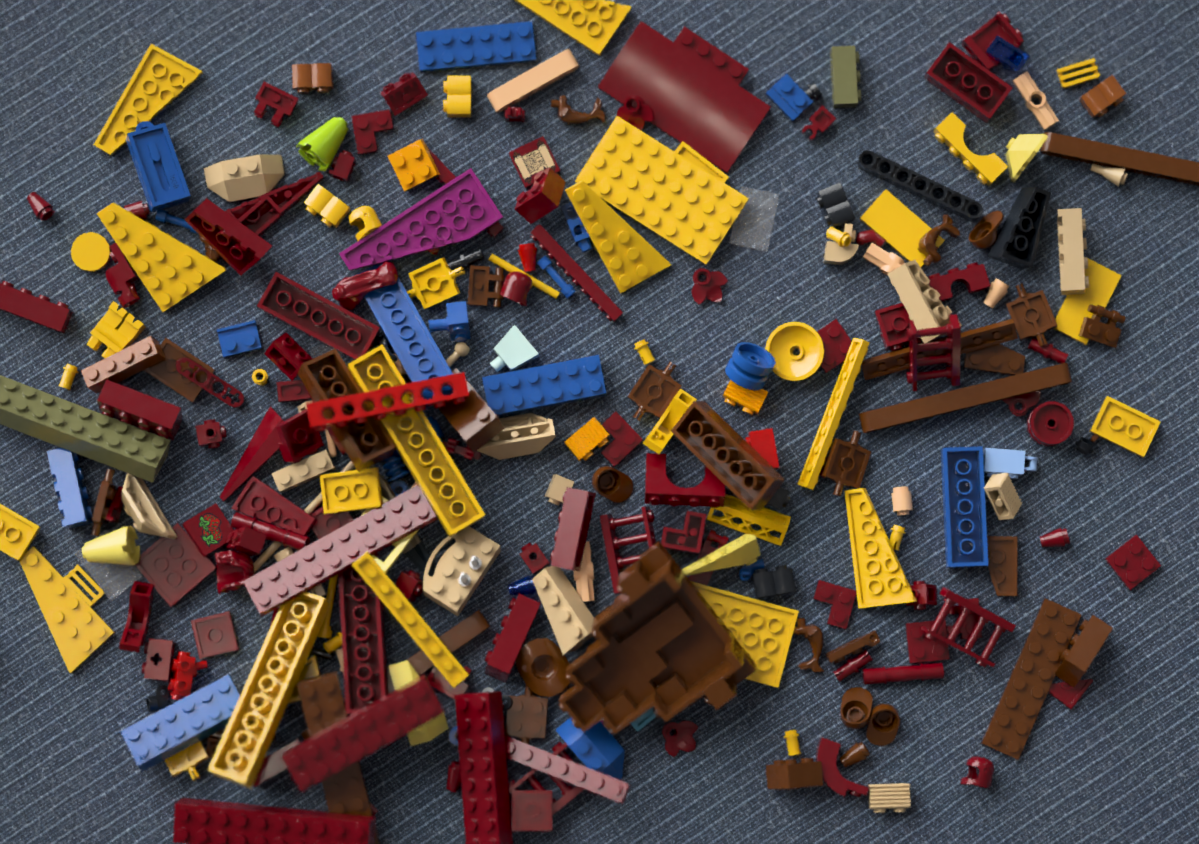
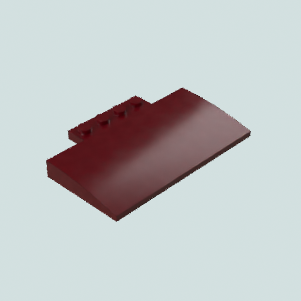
(689, 91)

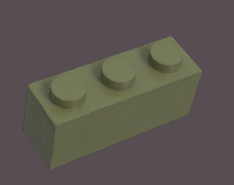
(844, 76)

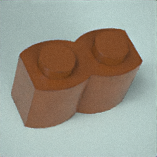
(312, 77)
(1102, 96)

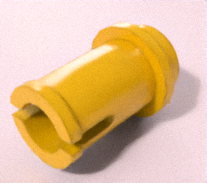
(843, 239)
(644, 351)
(257, 373)
(68, 376)
(896, 536)
(333, 644)
(792, 742)

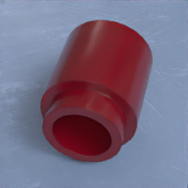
(139, 209)

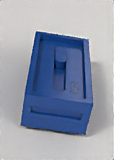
(157, 166)

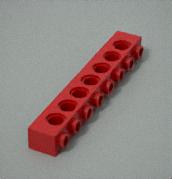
(456, 382)

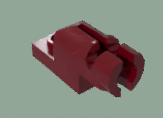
(121, 277)

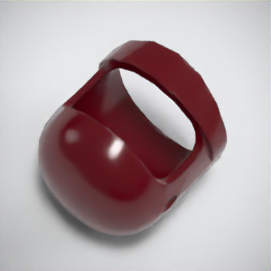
(517, 287)
(985, 774)

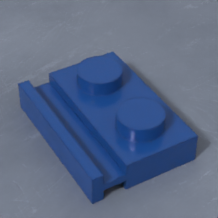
(789, 97)
(239, 339)

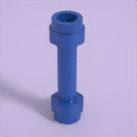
(164, 216)
(567, 289)

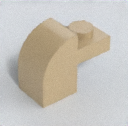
(839, 255)

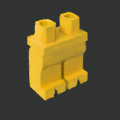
(115, 330)

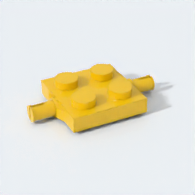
(434, 282)
(187, 760)

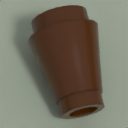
(855, 754)

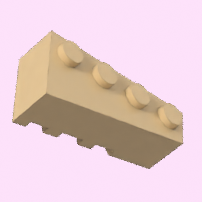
(1071, 251)

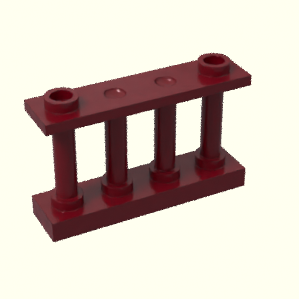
(952, 358)
(613, 543)
(983, 616)
(567, 791)

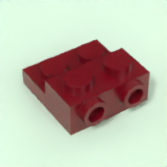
(893, 325)
(298, 438)

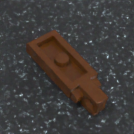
(853, 646)

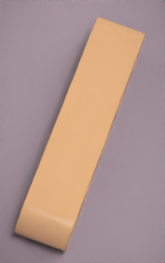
(533, 80)

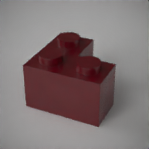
(542, 197)
(689, 538)

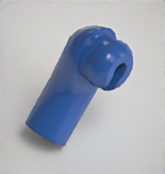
(747, 571)

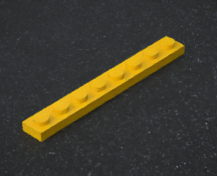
(833, 413)
(410, 619)

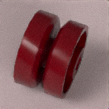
(1038, 423)

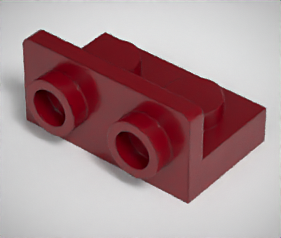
(403, 93)

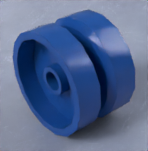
(750, 366)

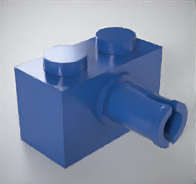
(455, 322)

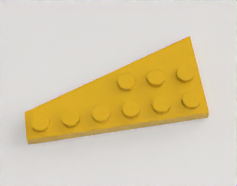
(149, 91)
(621, 248)

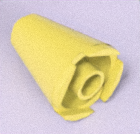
(114, 548)

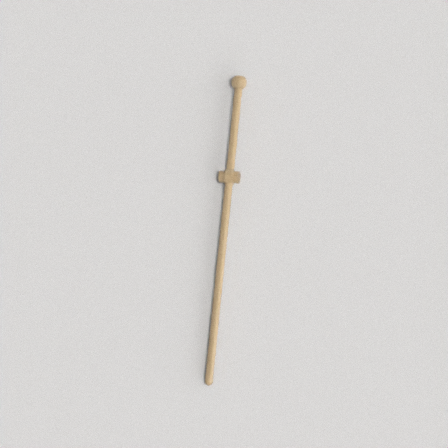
(461, 349)

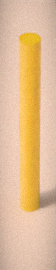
(536, 283)

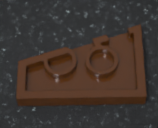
(995, 359)
(1003, 564)

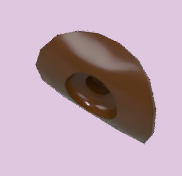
(543, 667)

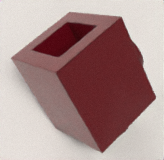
(410, 585)

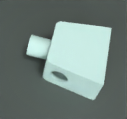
(513, 351)

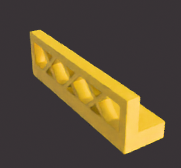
(766, 518)

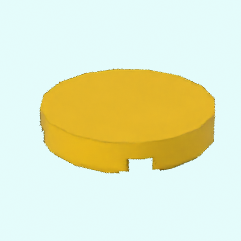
(90, 252)

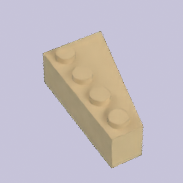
(919, 298)
(564, 609)

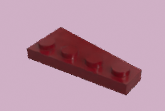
(269, 505)

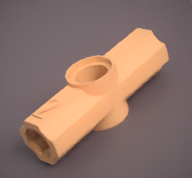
(1029, 89)
(885, 261)
(585, 577)

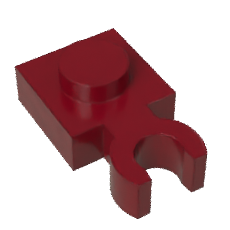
(514, 114)
(820, 120)

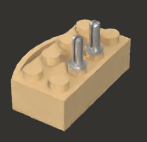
(459, 569)

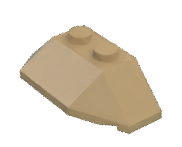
(244, 176)
(522, 436)
(144, 509)

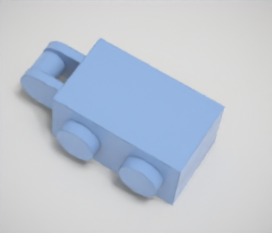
(1007, 461)

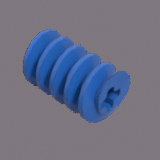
(395, 467)

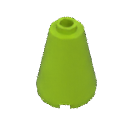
(323, 143)

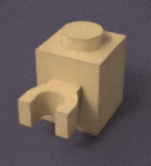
(557, 488)

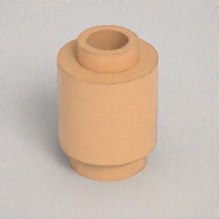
(902, 500)

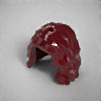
(232, 570)

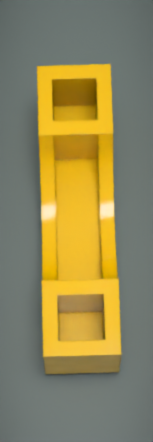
(986, 167)

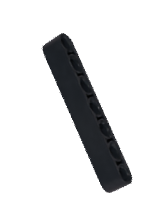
(909, 185)

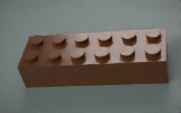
(330, 378)
(727, 455)

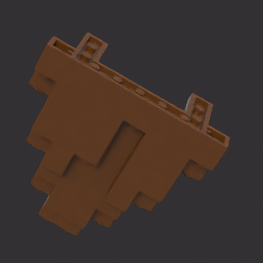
(654, 650)

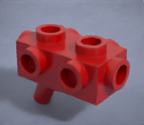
(184, 671)

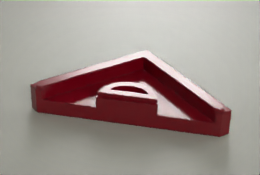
(116, 507)
(1067, 694)

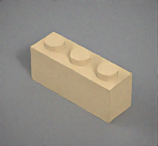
(303, 471)

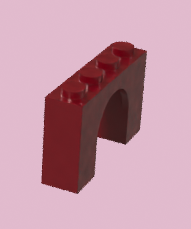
(661, 491)

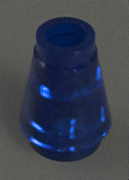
(522, 586)

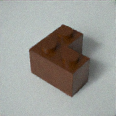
(789, 774)

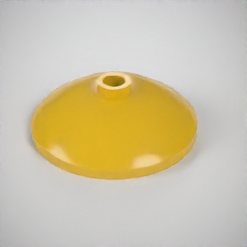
(782, 345)

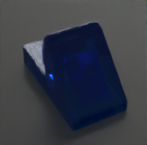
(1008, 54)

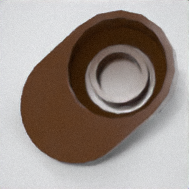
(985, 232)
(612, 484)
(856, 708)
(883, 724)

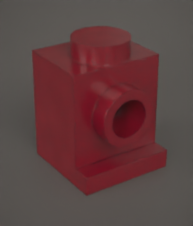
(343, 166)
(533, 565)

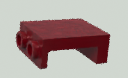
(982, 38)

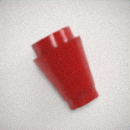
(528, 256)

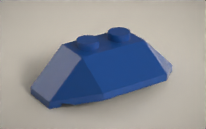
(594, 748)

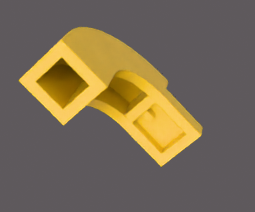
(662, 432)

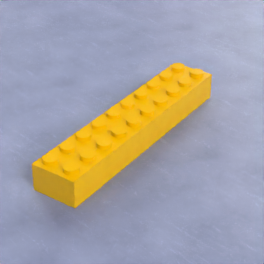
(420, 447)
(269, 689)

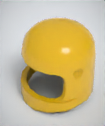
(370, 219)

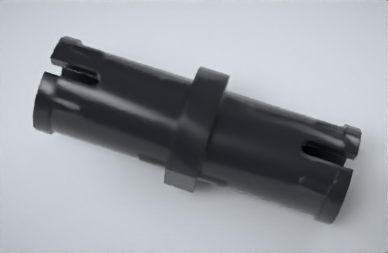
(466, 259)

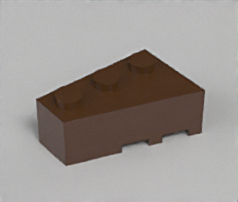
(1083, 650)

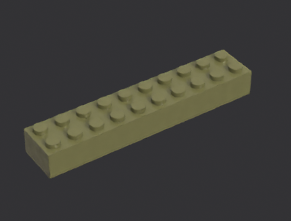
(81, 430)

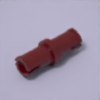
(1048, 351)
(852, 665)

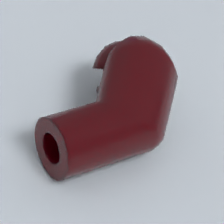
(869, 236)

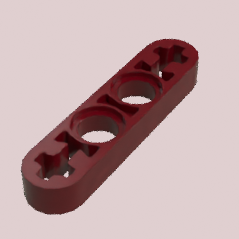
(208, 384)

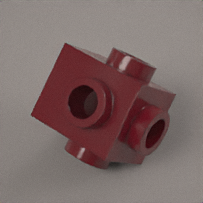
(203, 434)
(925, 595)

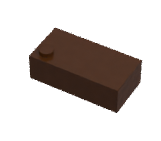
(472, 419)

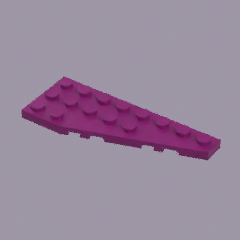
(441, 219)

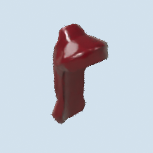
(352, 289)

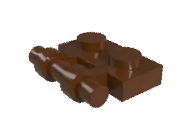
(479, 286)
(1100, 332)

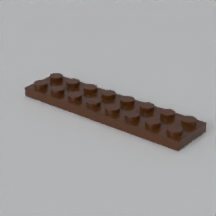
(1031, 679)

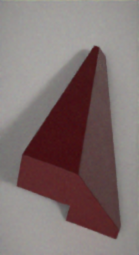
(270, 207)
(259, 451)

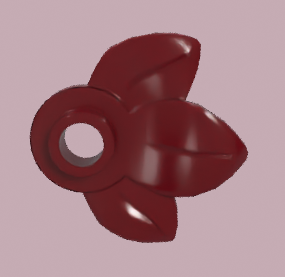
(635, 115)
(710, 288)
(1026, 400)
(681, 739)

